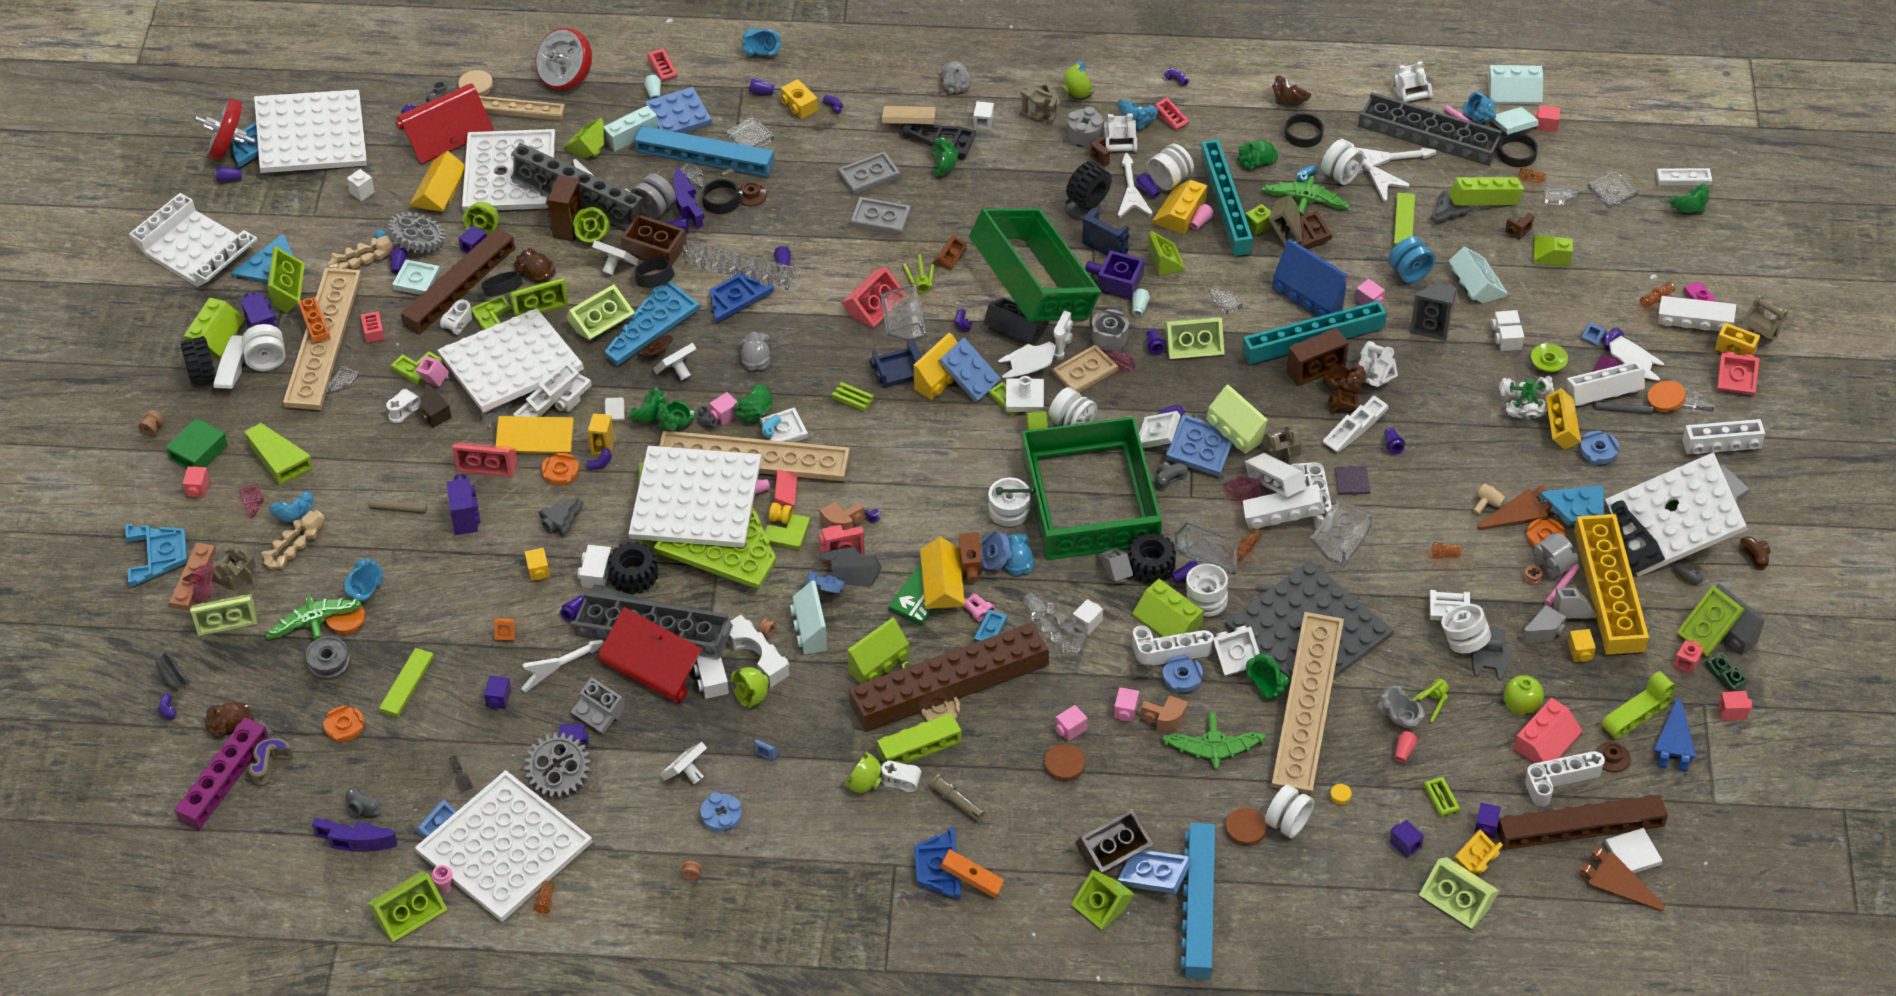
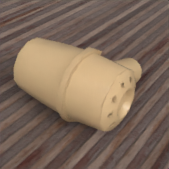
(1488, 495)

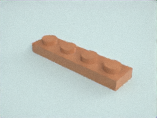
(183, 594)

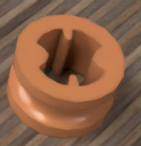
(1532, 569)
(767, 627)
(691, 870)

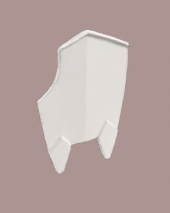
(1629, 352)
(1029, 359)

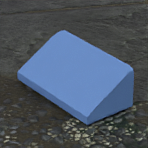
(436, 818)

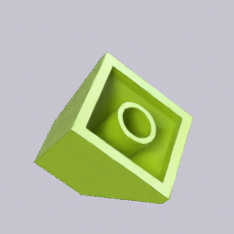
(587, 140)
(1552, 250)
(1102, 899)

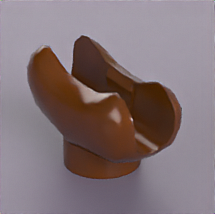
(1756, 551)

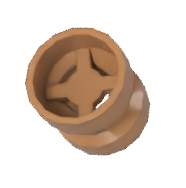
(149, 425)

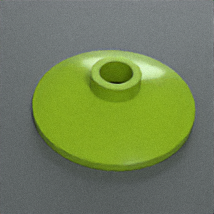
(1549, 357)

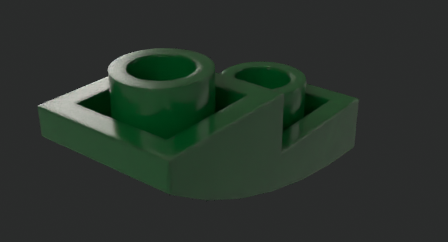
(1725, 672)

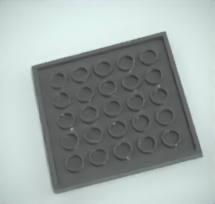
(1279, 615)

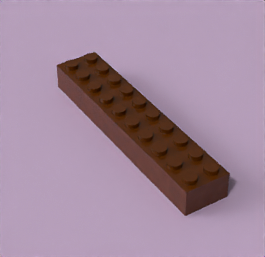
(948, 676)

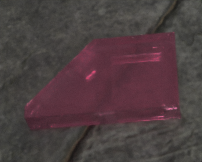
(1121, 359)
(252, 498)

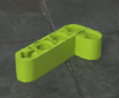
(1641, 707)

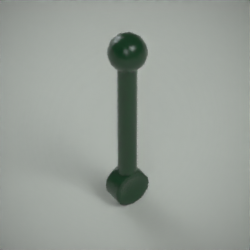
(999, 490)

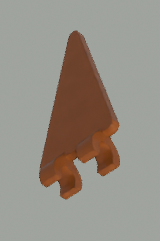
(1519, 510)
(1618, 879)

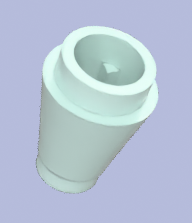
(653, 86)
(1139, 302)

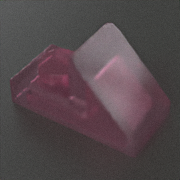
(1245, 487)
(203, 582)

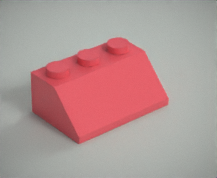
(865, 300)
(485, 459)
(1548, 733)

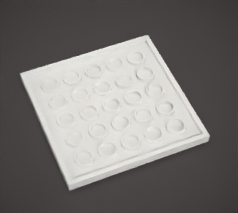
(310, 131)
(507, 359)
(695, 496)
(504, 845)

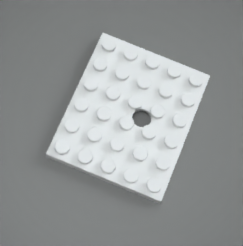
(492, 151)
(1702, 518)

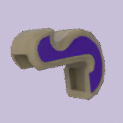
(264, 754)

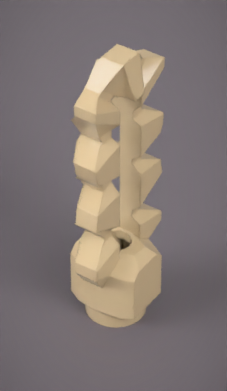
(383, 245)
(310, 523)

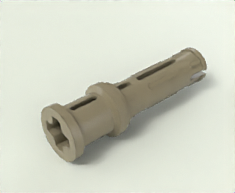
(950, 792)

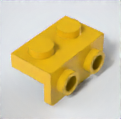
(1477, 853)

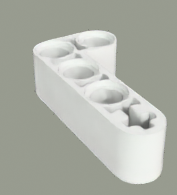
(1316, 475)
(1160, 650)
(1545, 775)

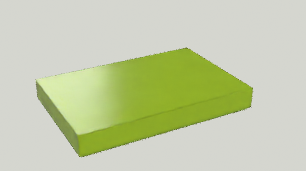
(1711, 620)

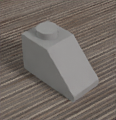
(1116, 564)
(1545, 626)

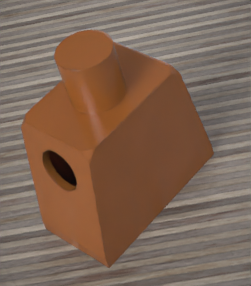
(970, 556)

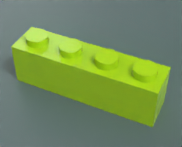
(1486, 191)
(920, 740)

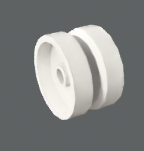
(1342, 162)
(263, 347)
(1009, 508)
(1466, 628)
(1289, 811)

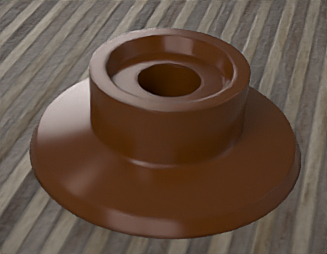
(752, 194)
(1618, 761)

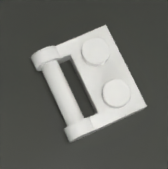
(1062, 334)
(1440, 607)

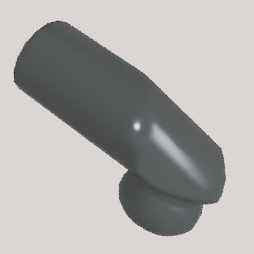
(705, 418)

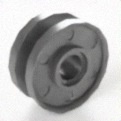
(328, 658)

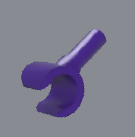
(872, 516)

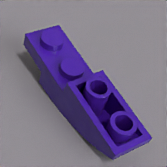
(686, 200)
(361, 838)

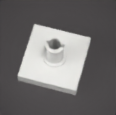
(614, 254)
(676, 361)
(1024, 395)
(684, 763)

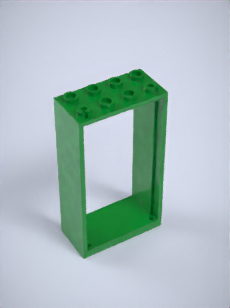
(1077, 289)

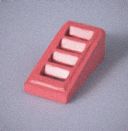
(657, 55)
(1170, 108)
(372, 327)

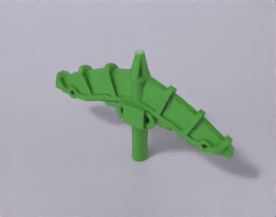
(1306, 194)
(312, 616)
(1214, 744)

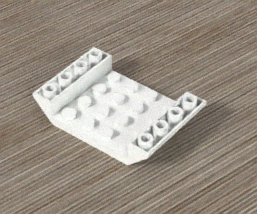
(189, 241)

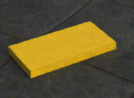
(536, 434)

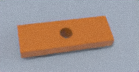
(314, 319)
(972, 873)

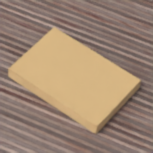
(908, 115)
(1085, 369)

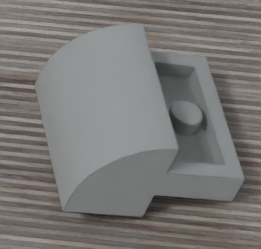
(598, 705)

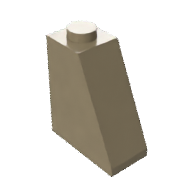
(1286, 219)

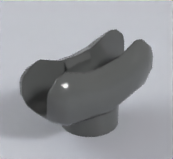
(439, 89)
(1169, 473)
(170, 670)
(359, 803)

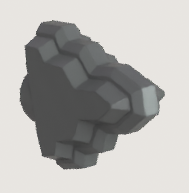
(1447, 209)
(560, 517)

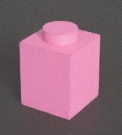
(1369, 292)
(432, 371)
(723, 408)
(1126, 704)
(1071, 723)

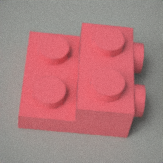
(1737, 373)
(836, 538)

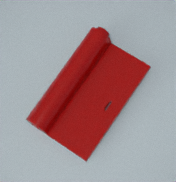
(444, 119)
(639, 654)

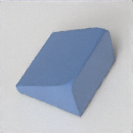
(1593, 334)
(765, 750)

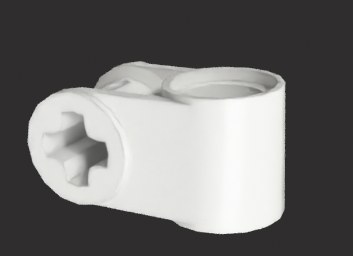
(457, 317)
(403, 405)
(902, 777)

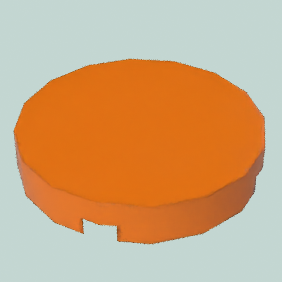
(1666, 396)
(560, 469)
(1540, 529)
(346, 623)
(343, 724)

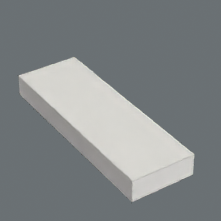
(1687, 176)

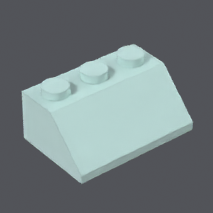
(1516, 84)
(624, 130)
(1477, 276)
(809, 620)

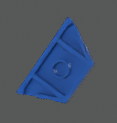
(736, 295)
(928, 862)

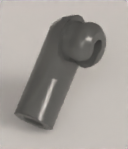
(1692, 577)

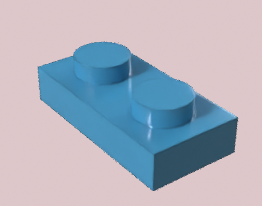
(991, 625)

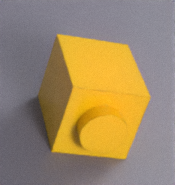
(537, 564)
(1581, 645)

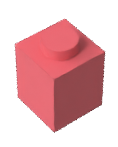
(1547, 118)
(196, 481)
(1735, 705)

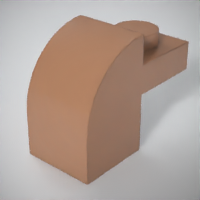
(834, 515)
(1168, 717)

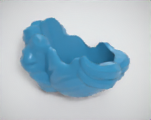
(761, 42)
(1479, 108)
(1142, 115)
(295, 510)
(1022, 558)
(363, 580)

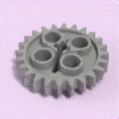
(415, 232)
(547, 751)

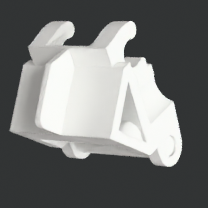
(1410, 77)
(1120, 128)
(1379, 369)

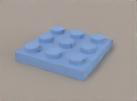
(680, 111)
(1199, 446)

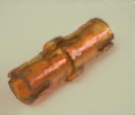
(1656, 294)
(1247, 543)

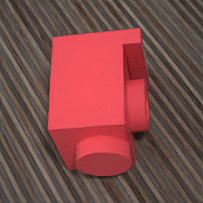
(1691, 653)

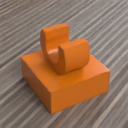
(504, 629)

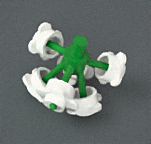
(1525, 393)

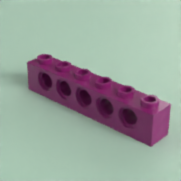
(231, 762)

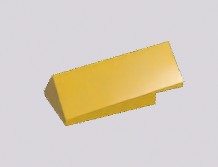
(439, 183)
(942, 575)

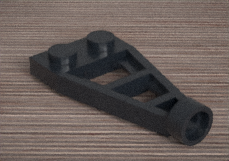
(963, 136)
(1645, 556)

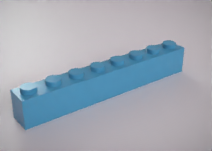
(704, 151)
(1199, 901)

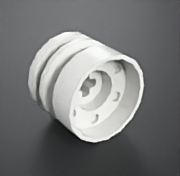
(1170, 166)
(1071, 408)
(1208, 588)

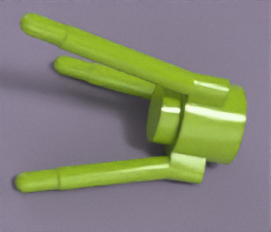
(922, 282)
(1436, 691)

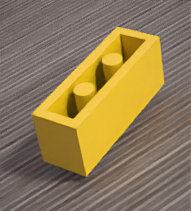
(1563, 419)

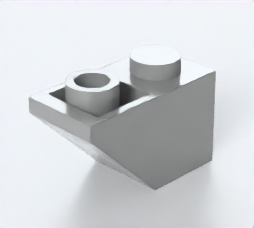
(1573, 604)

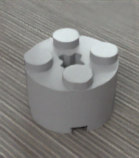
(1084, 126)
(1110, 330)
(1555, 555)

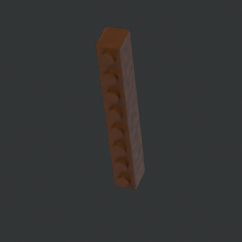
(457, 281)
(1581, 822)

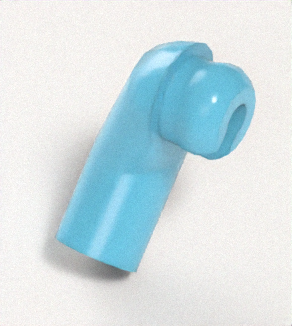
(768, 426)

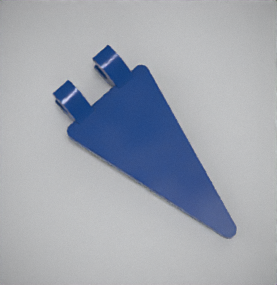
(1676, 739)

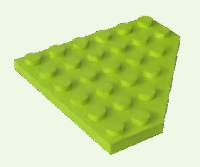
(739, 564)

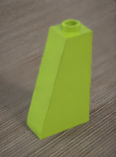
(278, 454)

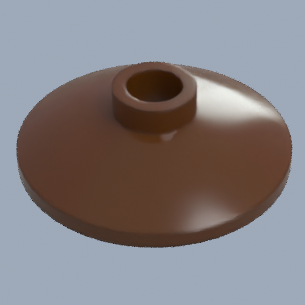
(657, 347)

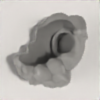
(955, 77)
(755, 351)
(1400, 707)

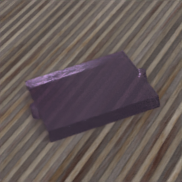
(1352, 480)

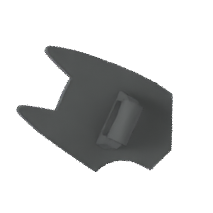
(853, 566)
(1494, 654)

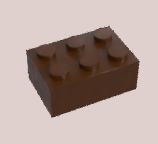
(563, 206)
(653, 239)
(1316, 356)

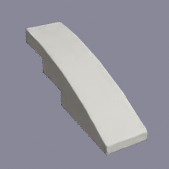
(230, 364)
(549, 392)
(1355, 425)

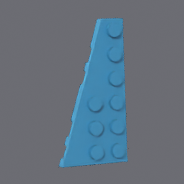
(654, 317)

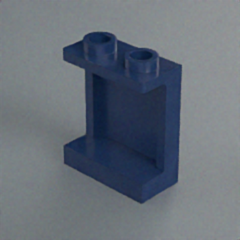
(1103, 236)
(897, 366)

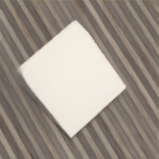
(616, 408)

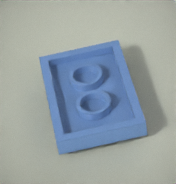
(969, 369)
(1155, 871)

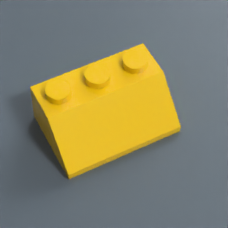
(1181, 206)
(929, 374)

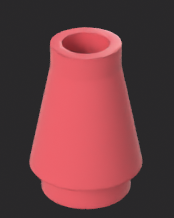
(1405, 745)

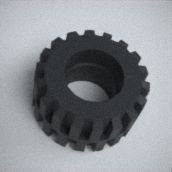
(1089, 185)
(198, 361)
(1151, 546)
(633, 555)

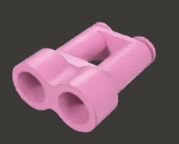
(978, 612)

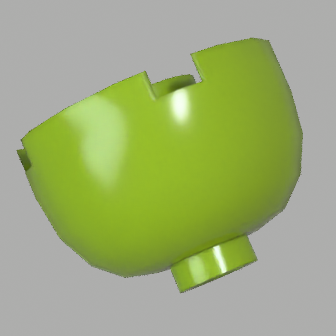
(1077, 82)
(482, 216)
(591, 225)
(750, 686)
(1523, 695)
(865, 775)

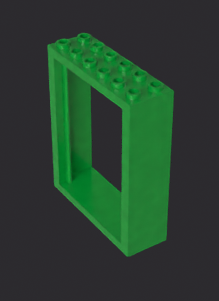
(1082, 439)

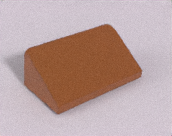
(950, 253)

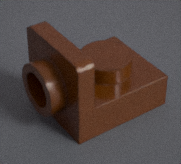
(1100, 152)
(1521, 227)
(1343, 400)

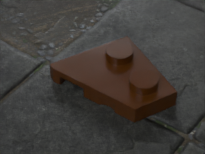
(1313, 230)

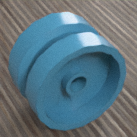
(1411, 259)

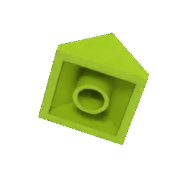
(1164, 254)

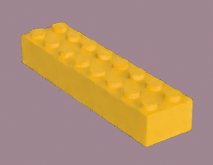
(1611, 584)

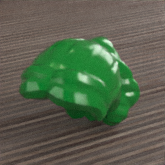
(1257, 153)
(944, 155)
(1693, 201)
(754, 404)
(648, 410)
(674, 415)
(1267, 676)

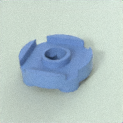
(1599, 456)
(995, 551)
(827, 583)
(1182, 683)
(720, 802)

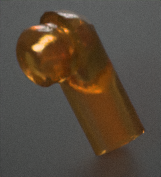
(1528, 174)

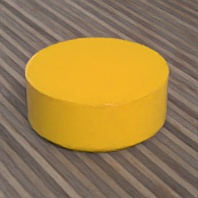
(1340, 794)

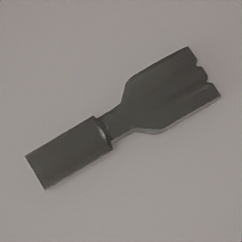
(462, 778)

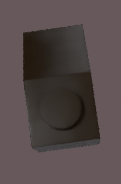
(433, 408)

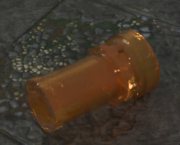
(1442, 549)
(544, 901)

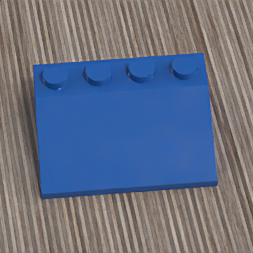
(1309, 280)

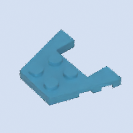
(164, 548)

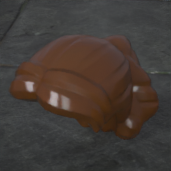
(1288, 94)
(534, 265)
(1346, 379)
(226, 717)

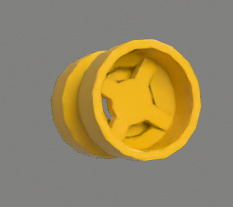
(780, 513)

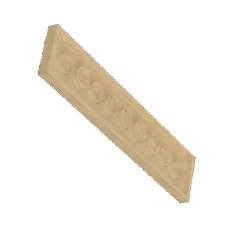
(317, 360)
(795, 458)
(1307, 702)

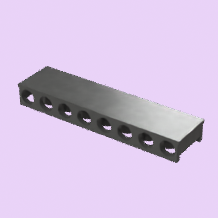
(1430, 129)
(541, 170)
(699, 627)

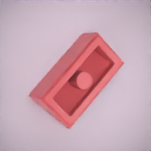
(785, 488)

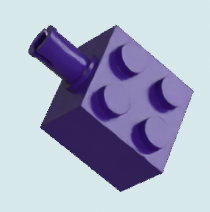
(1118, 274)
(257, 310)
(463, 505)

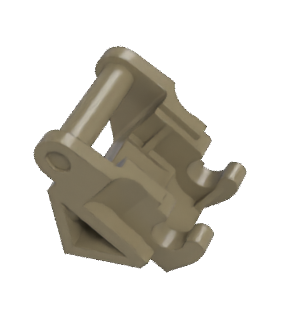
(1045, 102)
(1757, 321)
(1285, 449)
(234, 574)

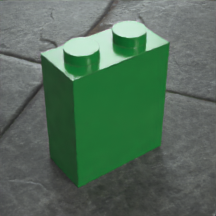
(197, 445)

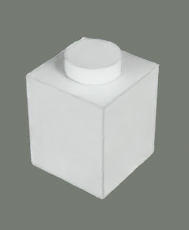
(983, 115)
(360, 185)
(1088, 617)

